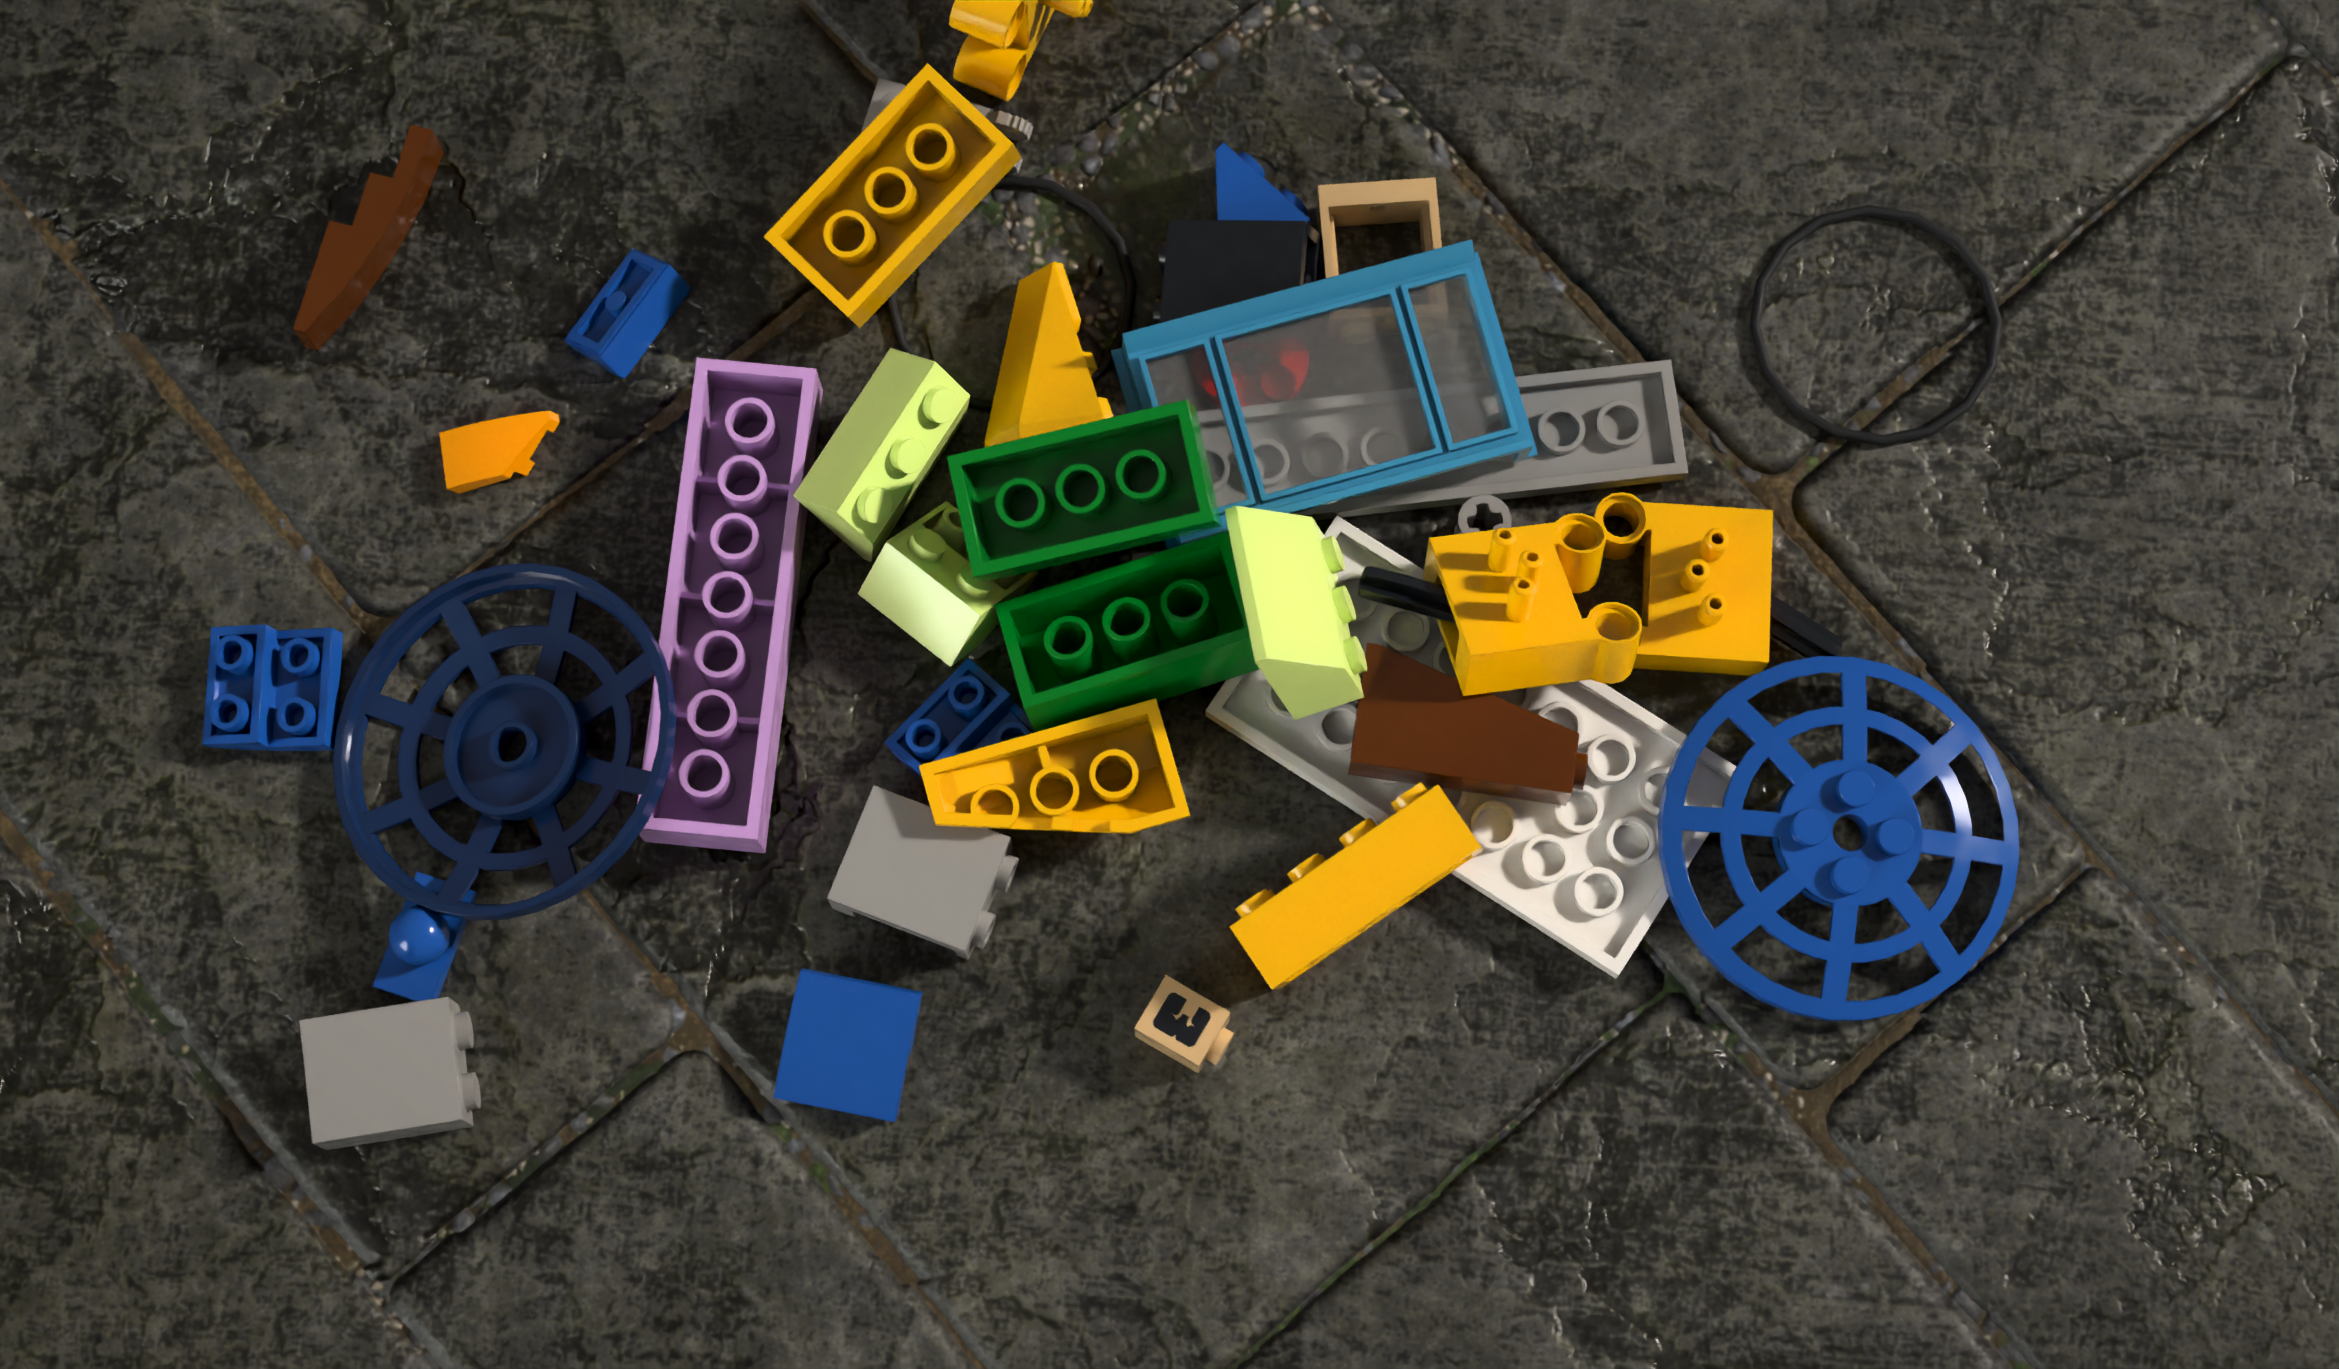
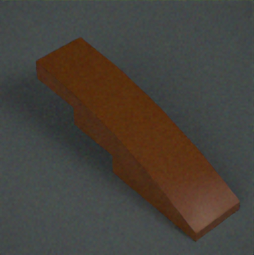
(358, 254)

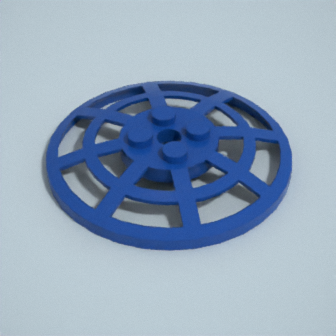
(1806, 846)

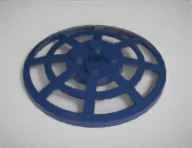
(481, 730)

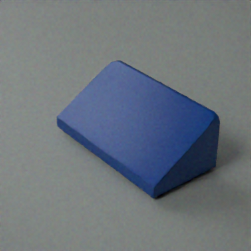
(628, 313)

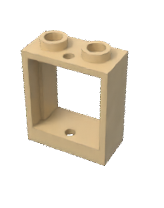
(1375, 204)

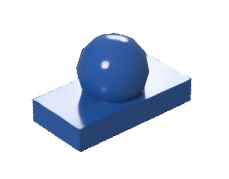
(420, 948)

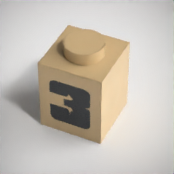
(1185, 1025)

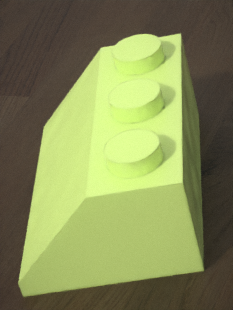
(884, 450)
(1296, 609)

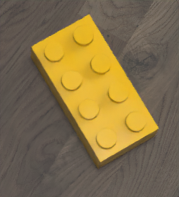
(893, 195)
(1356, 886)

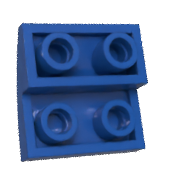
(272, 688)
(957, 718)
(848, 1045)

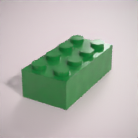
(1084, 491)
(1129, 633)

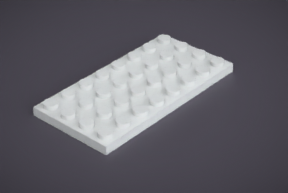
(1570, 870)

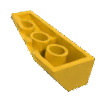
(1043, 370)
(1075, 777)

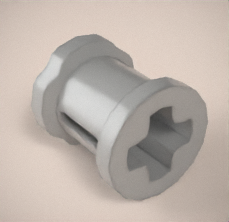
(1486, 508)

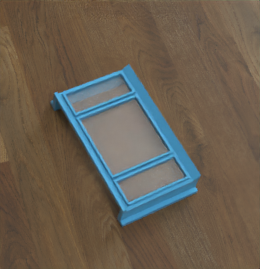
(1338, 383)

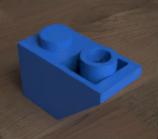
(1247, 195)

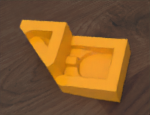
(493, 449)

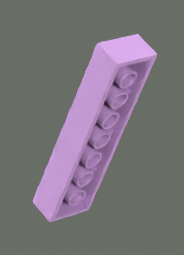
(732, 600)

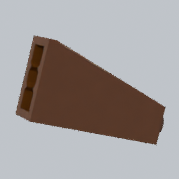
(1425, 731)

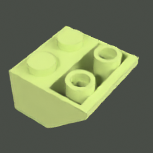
(930, 590)

